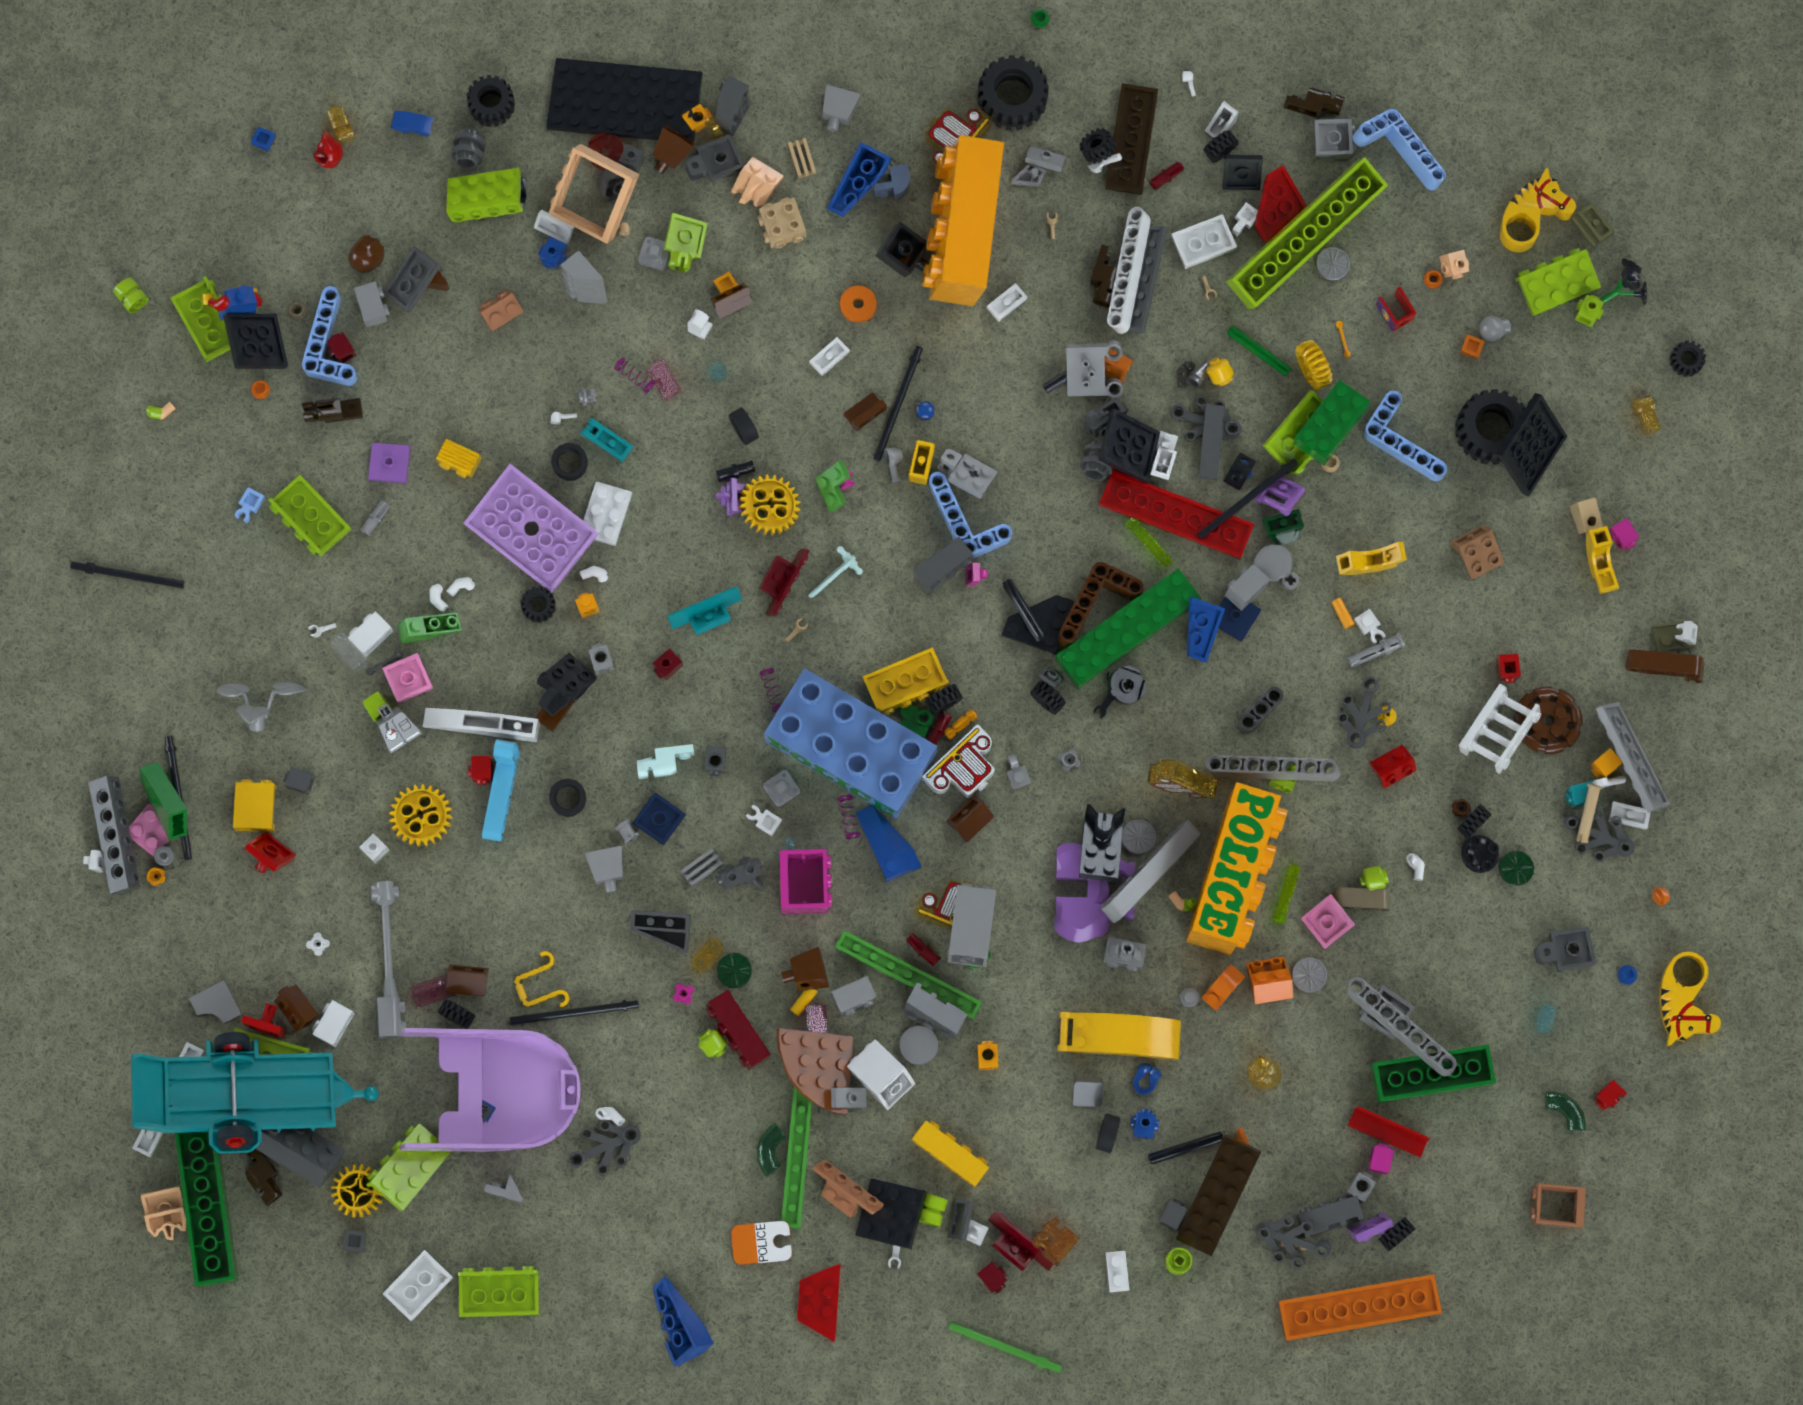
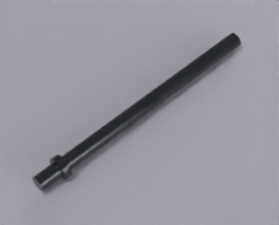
(914, 360)
(1285, 469)
(170, 750)
(624, 1005)

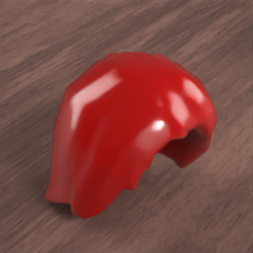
(328, 151)

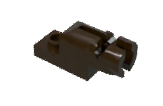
(1315, 102)
(1103, 278)
(332, 410)
(261, 1177)

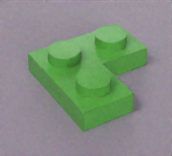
(829, 485)

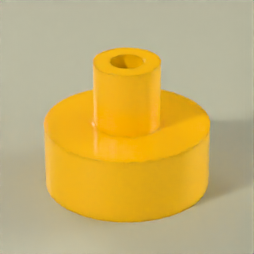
(1390, 719)

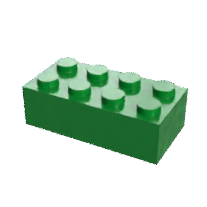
(1331, 422)

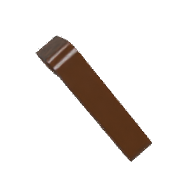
(1090, 597)

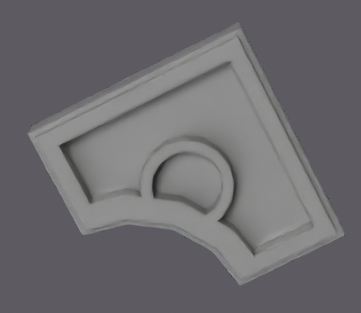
(216, 1001)

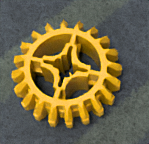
(1313, 365)
(356, 1200)

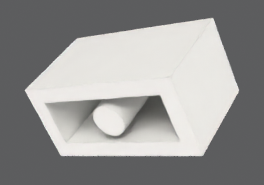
(370, 633)
(333, 1023)

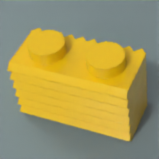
(458, 458)
(921, 462)

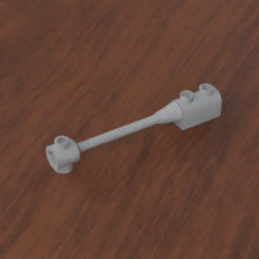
(389, 1006)

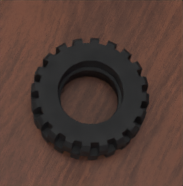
(1017, 70)
(1466, 423)

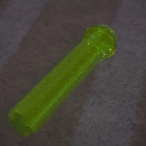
(1148, 542)
(1286, 895)

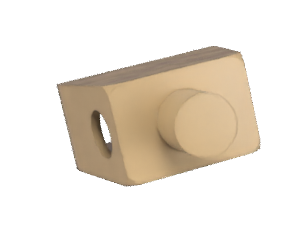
(1586, 511)

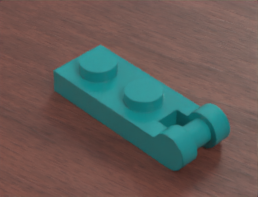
(607, 440)

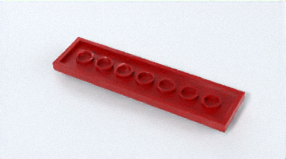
(1174, 514)

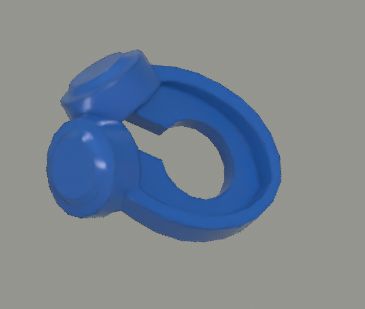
(1155, 1073)

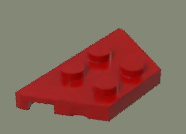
(820, 1301)

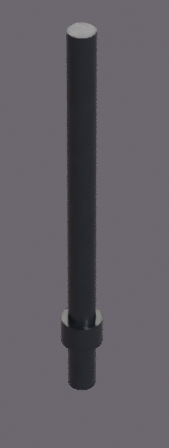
(91, 568)

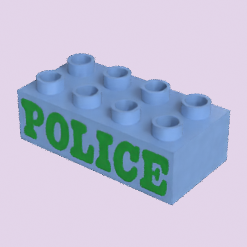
(850, 743)

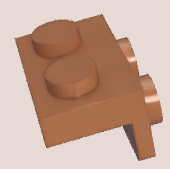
(500, 310)

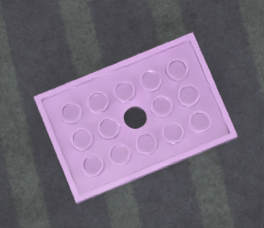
(502, 521)

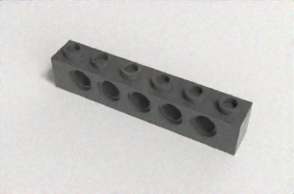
(114, 835)

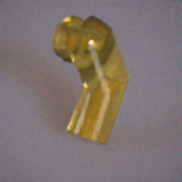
(712, 125)

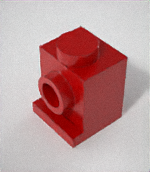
(1508, 661)
(1609, 1095)

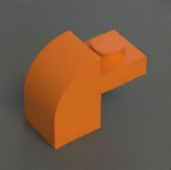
(1223, 987)

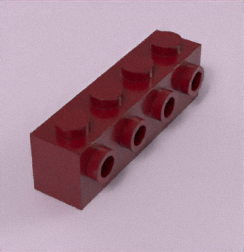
(738, 1030)

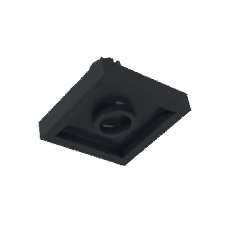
(1242, 172)

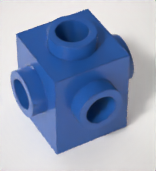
(553, 253)
(1141, 1131)

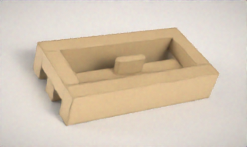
(797, 143)

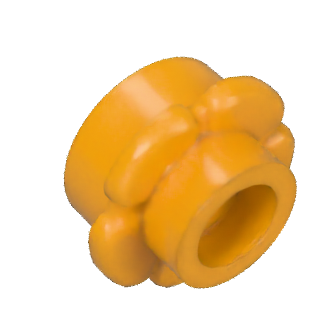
(156, 871)

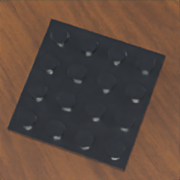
(1531, 444)

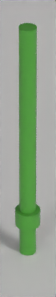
(1041, 1361)

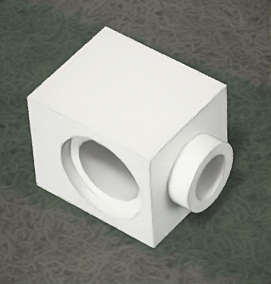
(374, 848)

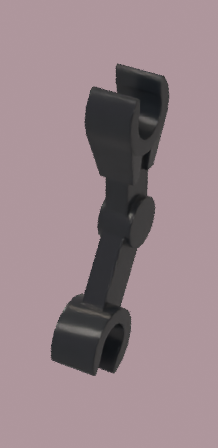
(1106, 703)

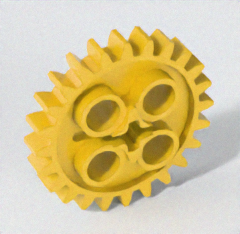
(772, 520)
(428, 831)

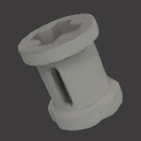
(627, 831)

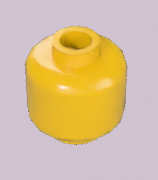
(1220, 371)

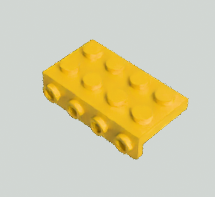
(905, 682)

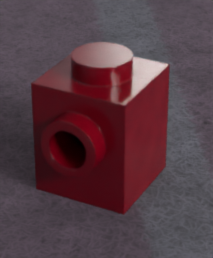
(340, 348)
(667, 665)
(993, 1277)

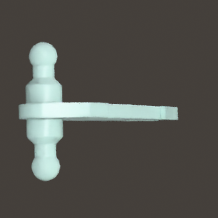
(849, 561)

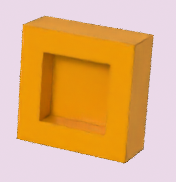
(725, 282)

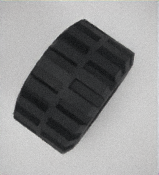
(493, 114)

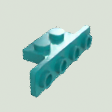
(706, 613)

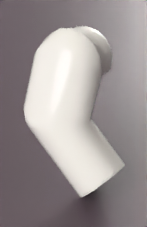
(594, 571)
(459, 583)
(435, 597)
(1417, 864)
(609, 1113)

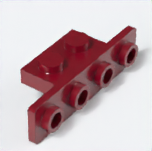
(780, 578)
(1016, 1244)

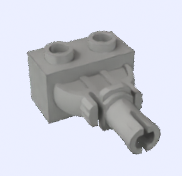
(1124, 954)

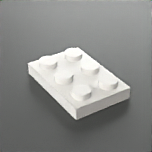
(1203, 241)
(607, 511)
(418, 1285)

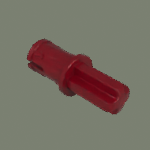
(1166, 175)
(939, 728)
(923, 950)

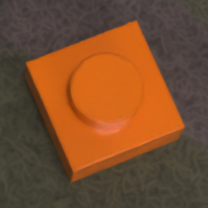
(1472, 346)

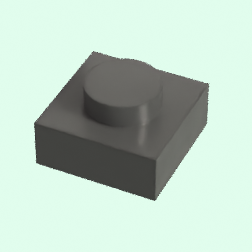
(354, 1241)

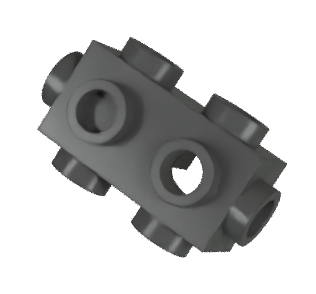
(1097, 419)
(745, 872)

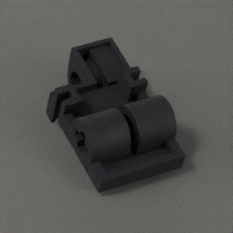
(563, 683)

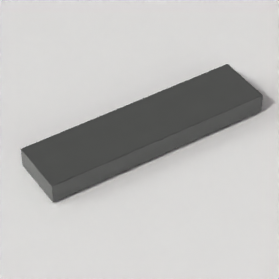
(1211, 442)

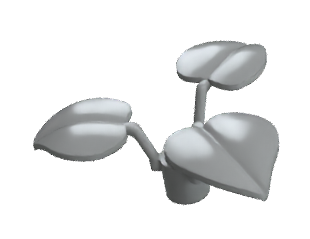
(256, 715)

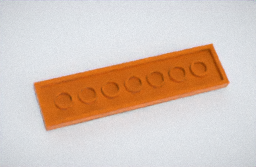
(1360, 1307)

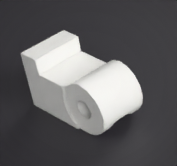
(699, 324)

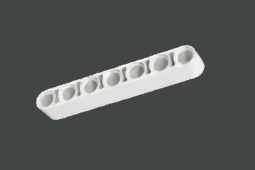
(1129, 278)

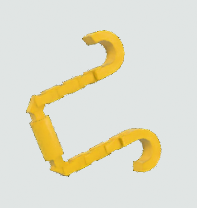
(522, 994)

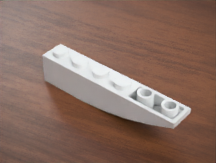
(482, 723)

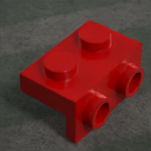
(1393, 766)

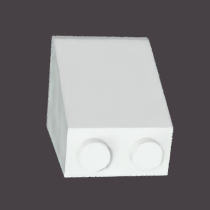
(881, 1074)

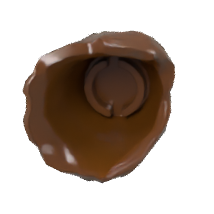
(366, 254)

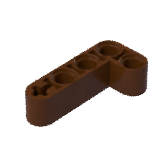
(1668, 664)

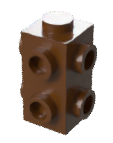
(296, 1007)

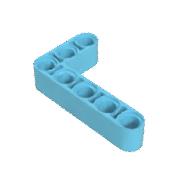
(502, 786)

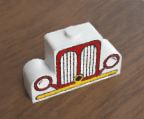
(963, 765)

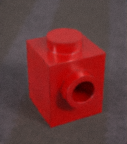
(481, 769)

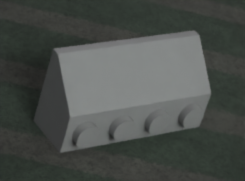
(583, 280)

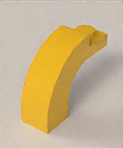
(1599, 560)
(1371, 561)

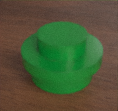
(1039, 18)

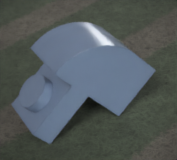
(897, 186)

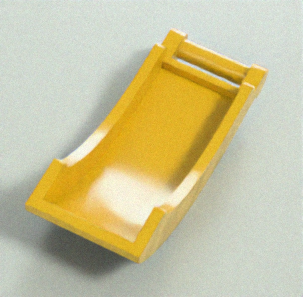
(1121, 1035)

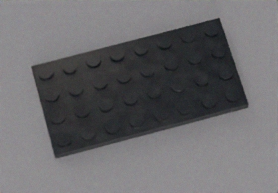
(622, 99)

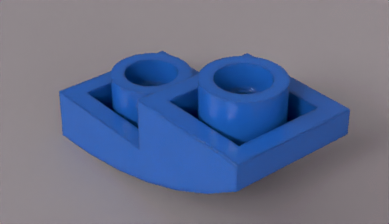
(413, 122)

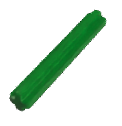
(1258, 350)

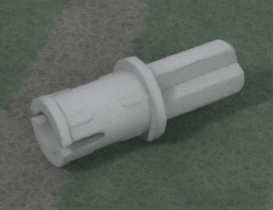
(375, 518)

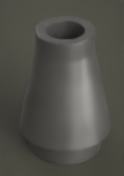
(1198, 375)

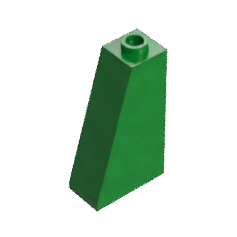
(165, 800)

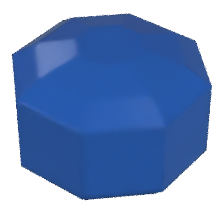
(925, 411)

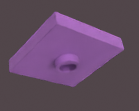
(389, 463)

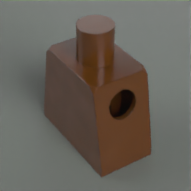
(671, 149)
(807, 971)

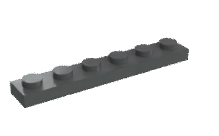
(1147, 278)

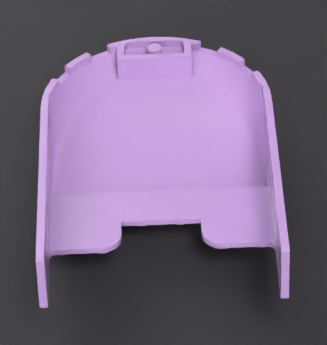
(512, 1070)

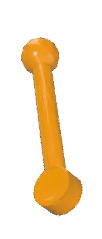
(1339, 324)

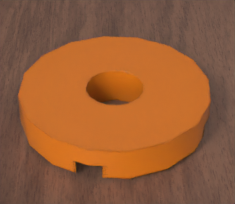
(858, 314)

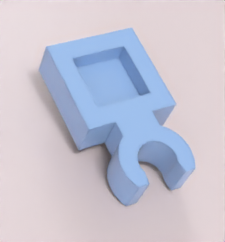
(250, 502)

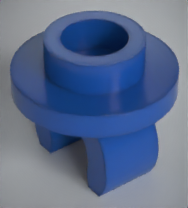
(1627, 974)

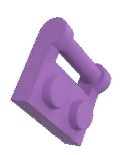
(1285, 490)
(1376, 1225)

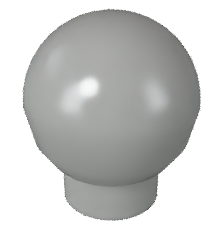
(1494, 328)

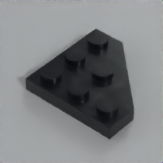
(1050, 616)

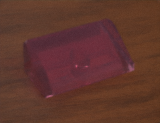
(664, 379)
(430, 991)
(816, 1018)

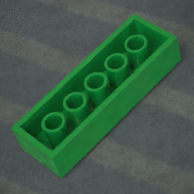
(1415, 1078)

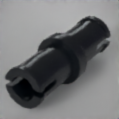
(735, 471)

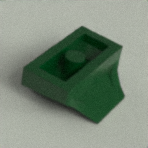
(1283, 528)

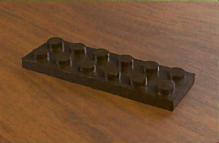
(1132, 138)
(1218, 1195)

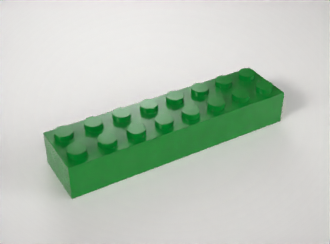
(1127, 629)
(206, 1210)

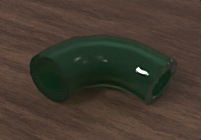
(1568, 1108)
(767, 1149)

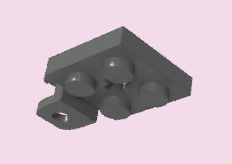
(706, 160)
(1558, 952)

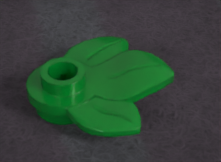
(912, 720)

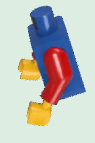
(234, 300)

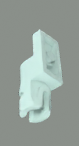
(665, 761)

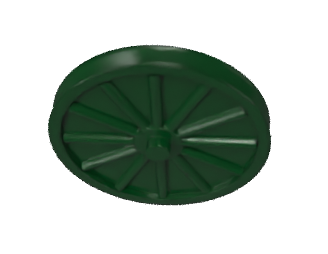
(1516, 868)
(734, 970)

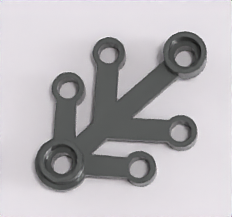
(1200, 420)
(1363, 716)
(1603, 837)
(607, 1145)
(1289, 1239)

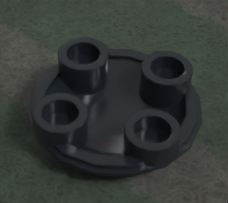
(1480, 854)

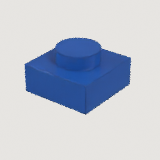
(263, 139)

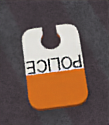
(755, 1242)

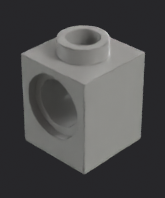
(601, 667)
(1353, 1191)

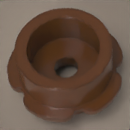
(1461, 803)

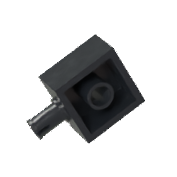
(913, 250)

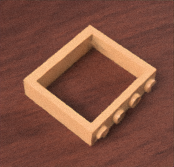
(562, 187)

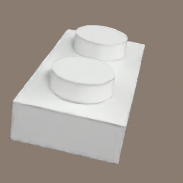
(553, 227)
(1007, 302)
(829, 356)
(1630, 815)
(1117, 1271)

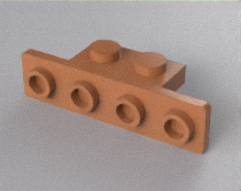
(844, 1192)

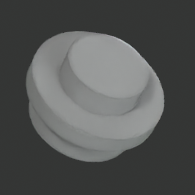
(1189, 997)

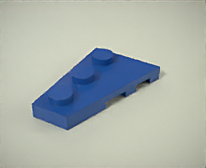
(1202, 628)

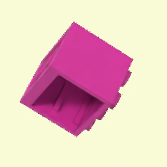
(805, 881)

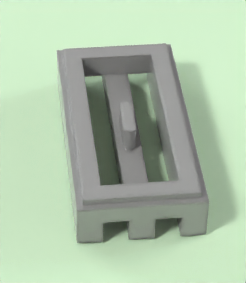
(688, 876)

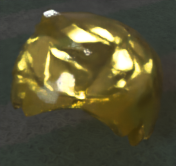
(1264, 1073)

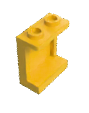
(254, 806)

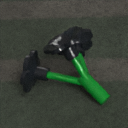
(1630, 280)

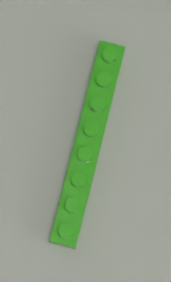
(906, 973)
(796, 1160)

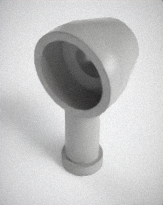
(895, 456)

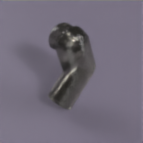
(1182, 373)

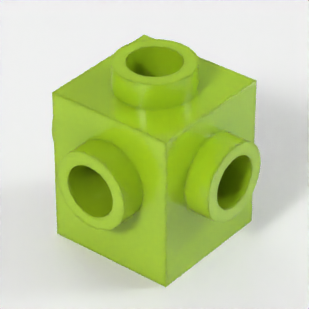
(1589, 310)

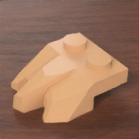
(756, 182)
(164, 1211)

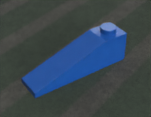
(861, 175)
(888, 846)
(685, 1330)

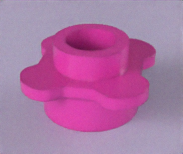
(688, 993)

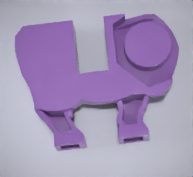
(1081, 917)

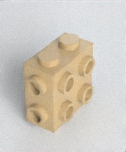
(781, 223)

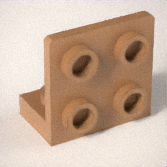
(1478, 551)

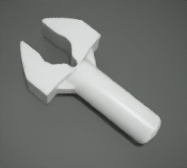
(1097, 167)
(1604, 782)

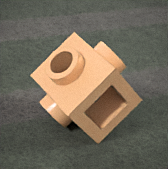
(1454, 264)

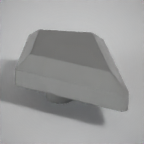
(1030, 176)

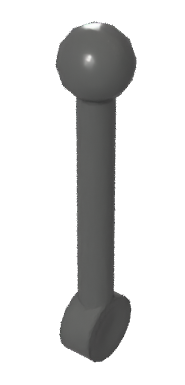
(369, 671)

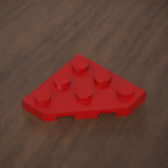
(1278, 204)

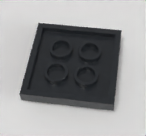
(255, 341)
(1129, 446)
(898, 1218)

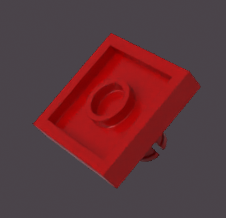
(269, 852)
(265, 1023)

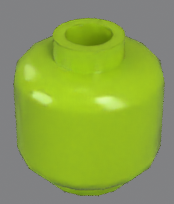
(1374, 878)
(712, 1043)

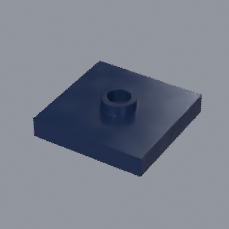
(1237, 622)
(659, 819)

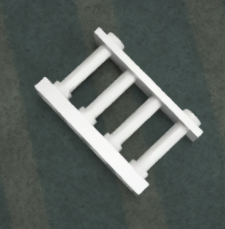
(1490, 712)

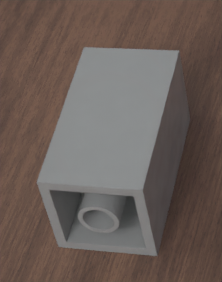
(971, 925)

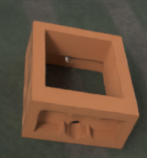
(1578, 1207)

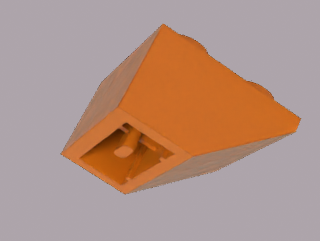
(1269, 980)

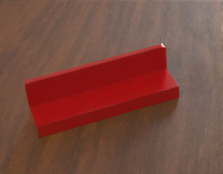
(1388, 1131)

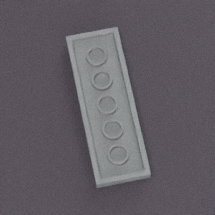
(1633, 757)

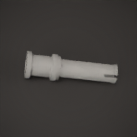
(1385, 647)

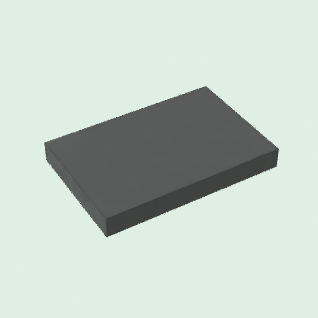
(412, 279)

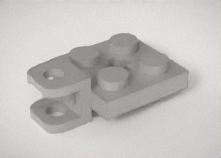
(961, 470)

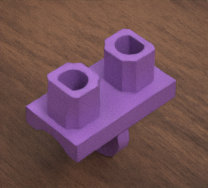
(729, 496)

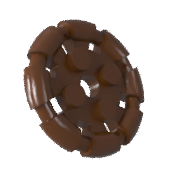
(1559, 717)

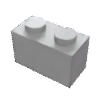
(371, 304)
(1246, 587)
(854, 996)

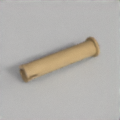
(1588, 813)

